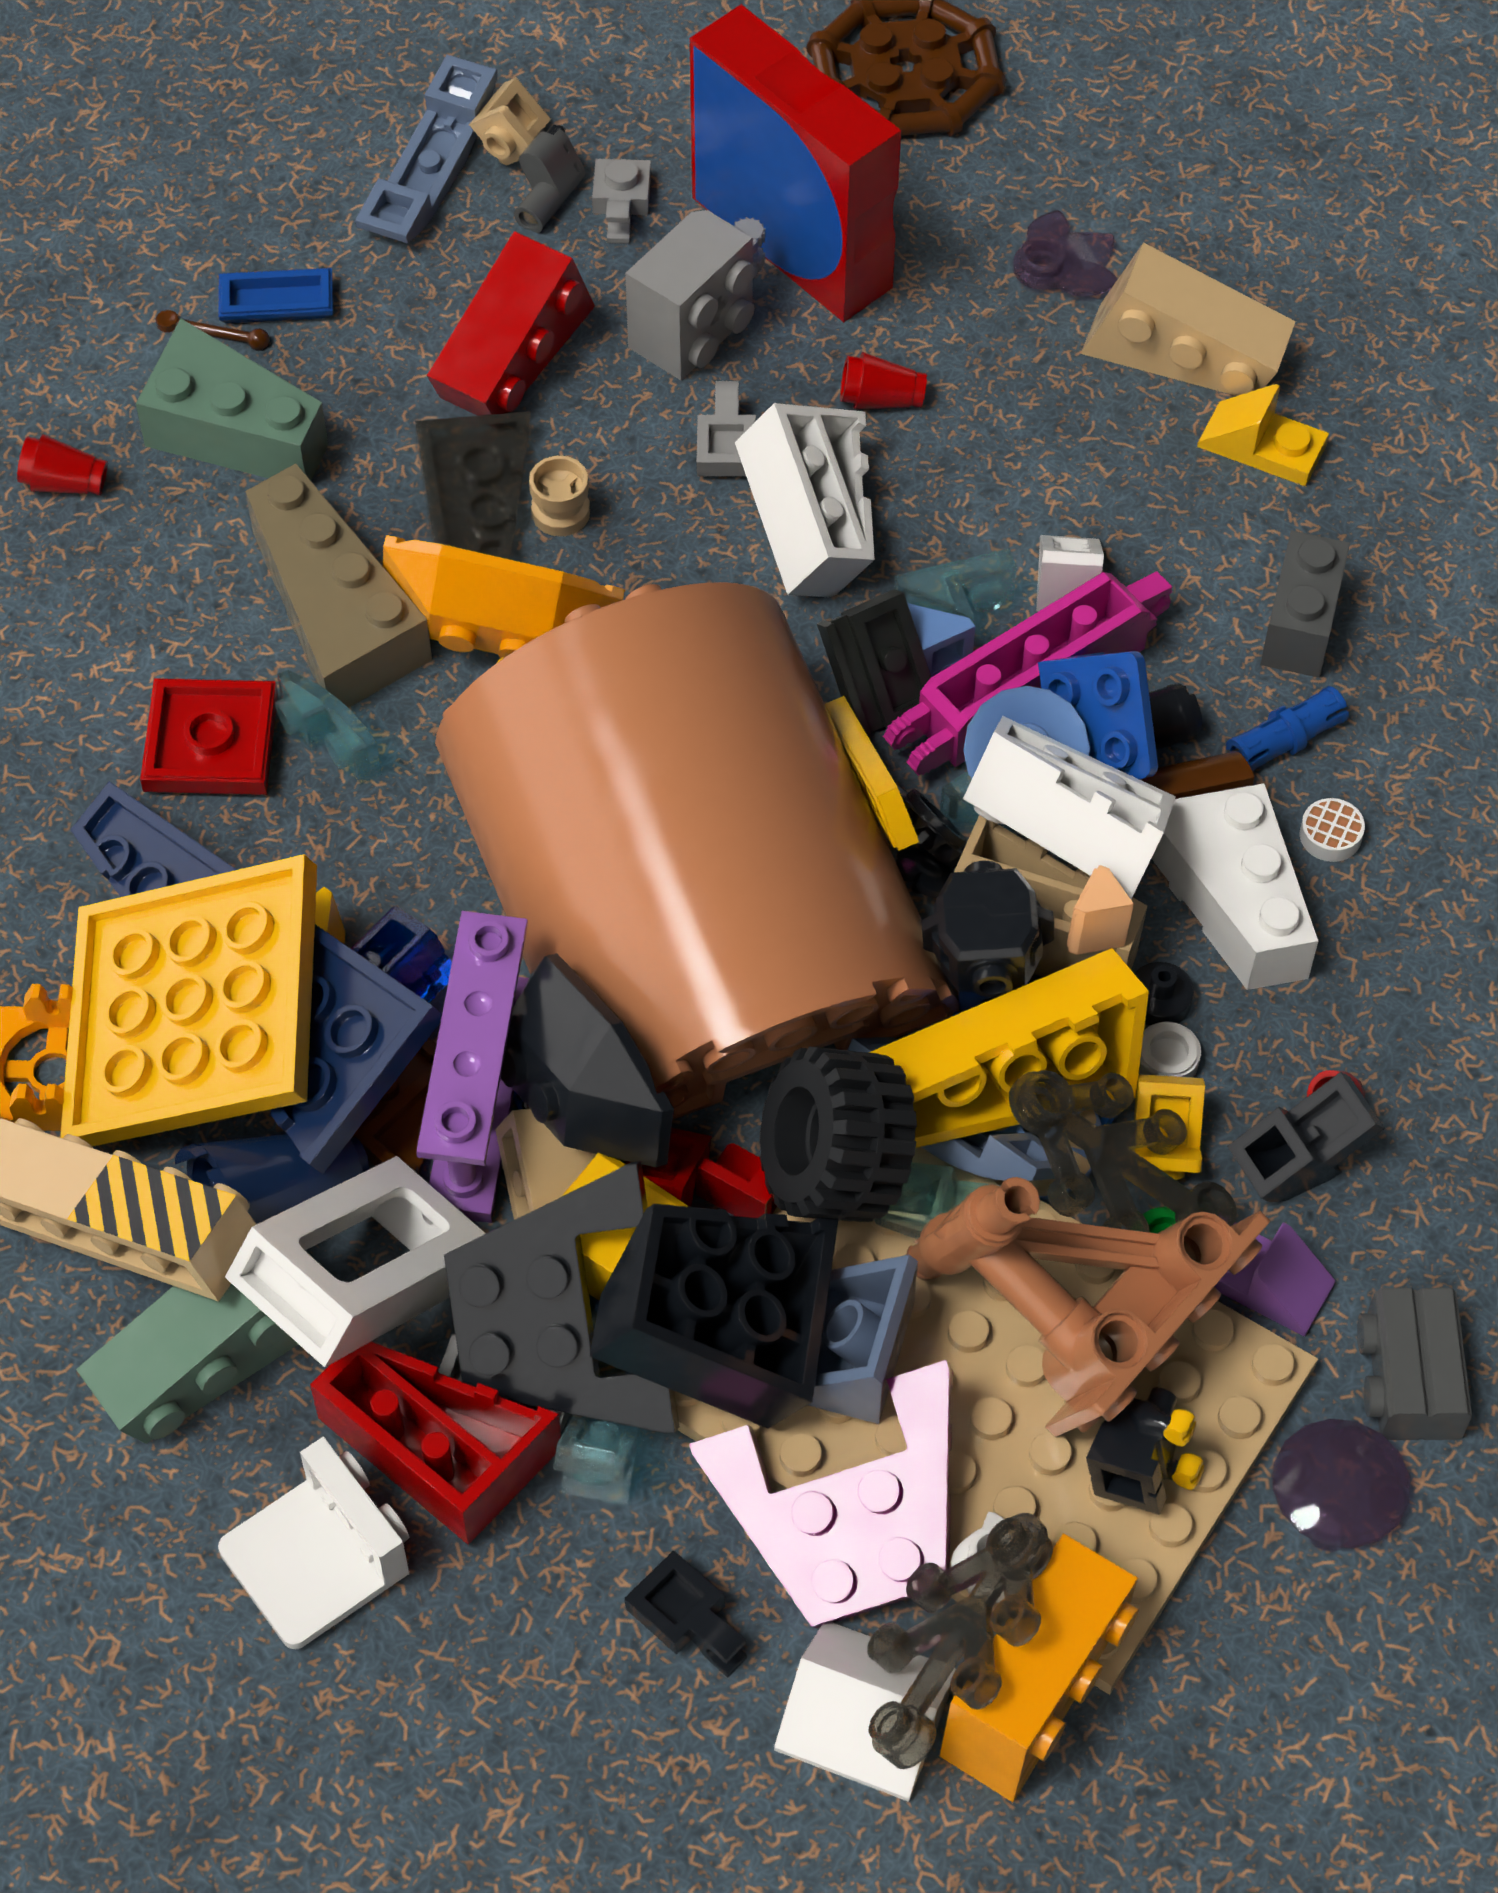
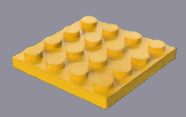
(191, 1003)

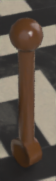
(257, 339)

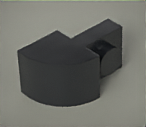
(1303, 1146)

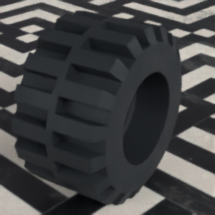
(837, 1134)

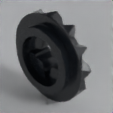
(933, 828)

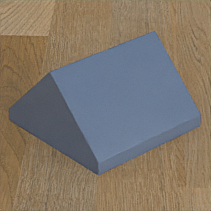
(863, 1335)

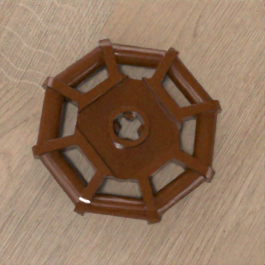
(914, 97)

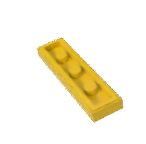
(873, 776)

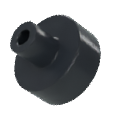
(1169, 992)

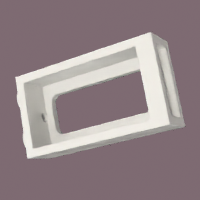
(339, 1316)

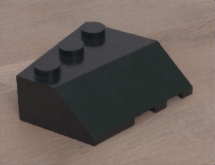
(721, 1308)

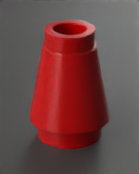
(878, 384)
(59, 468)

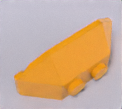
(485, 598)

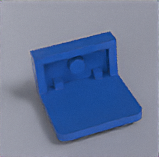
(1112, 702)

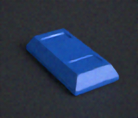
(275, 295)

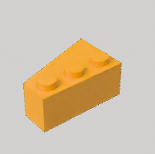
(1082, 1609)

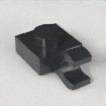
(684, 1607)

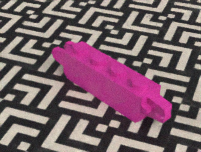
(1088, 620)

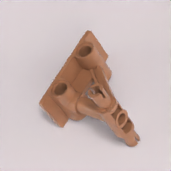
(1089, 1348)

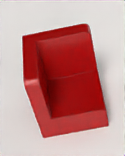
(735, 1183)

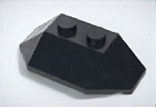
(584, 1070)

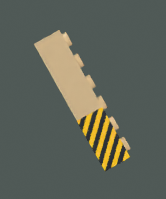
(120, 1209)

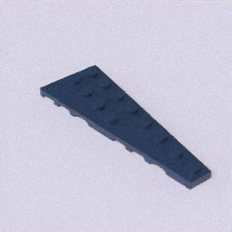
(361, 1018)

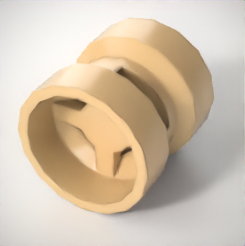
(559, 495)

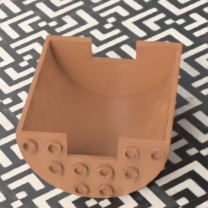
(691, 836)

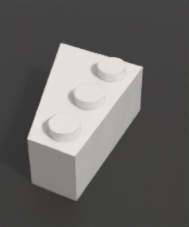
(810, 494)
(1070, 803)
(1239, 883)

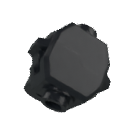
(987, 931)

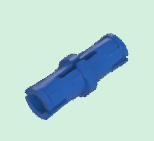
(1290, 728)

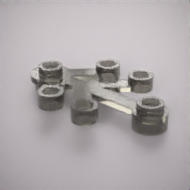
(1049, 1108)
(1012, 1559)

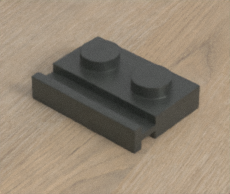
(876, 659)

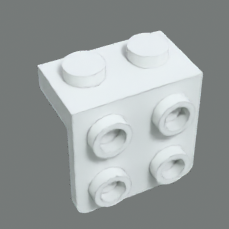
(317, 1549)

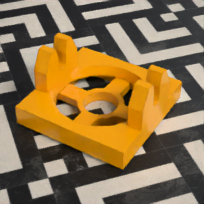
(15, 1024)

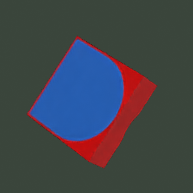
(798, 157)

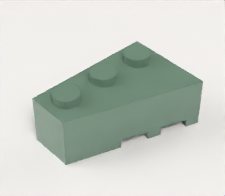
(228, 409)
(180, 1359)

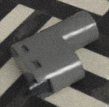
(553, 174)

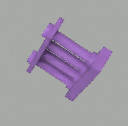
(465, 1084)

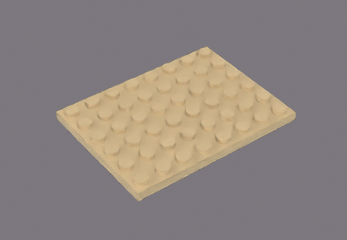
(1004, 1458)

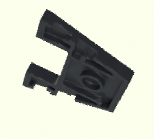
(528, 1311)

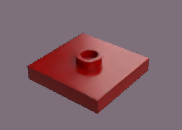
(209, 736)

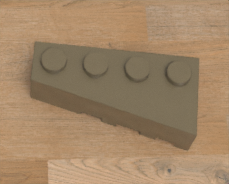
(338, 597)

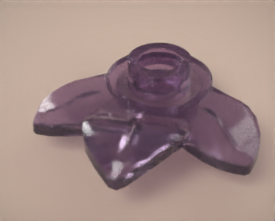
(1068, 259)

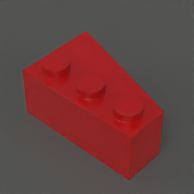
(511, 328)
(436, 1437)

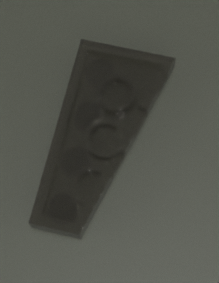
(474, 479)

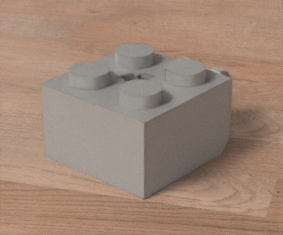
(693, 290)

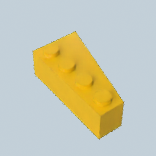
(1068, 1023)

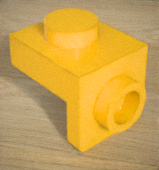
(1186, 1099)

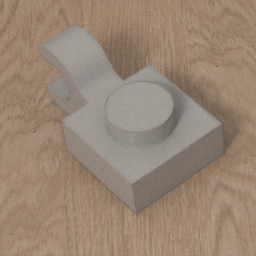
(620, 191)
(719, 432)

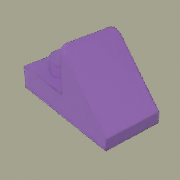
(1281, 1282)

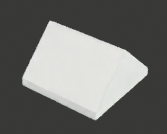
(833, 1705)

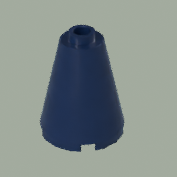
(269, 1170)

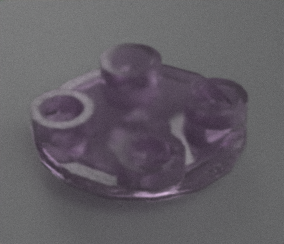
(1341, 1484)

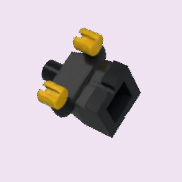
(1138, 1449)

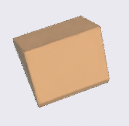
(1100, 915)

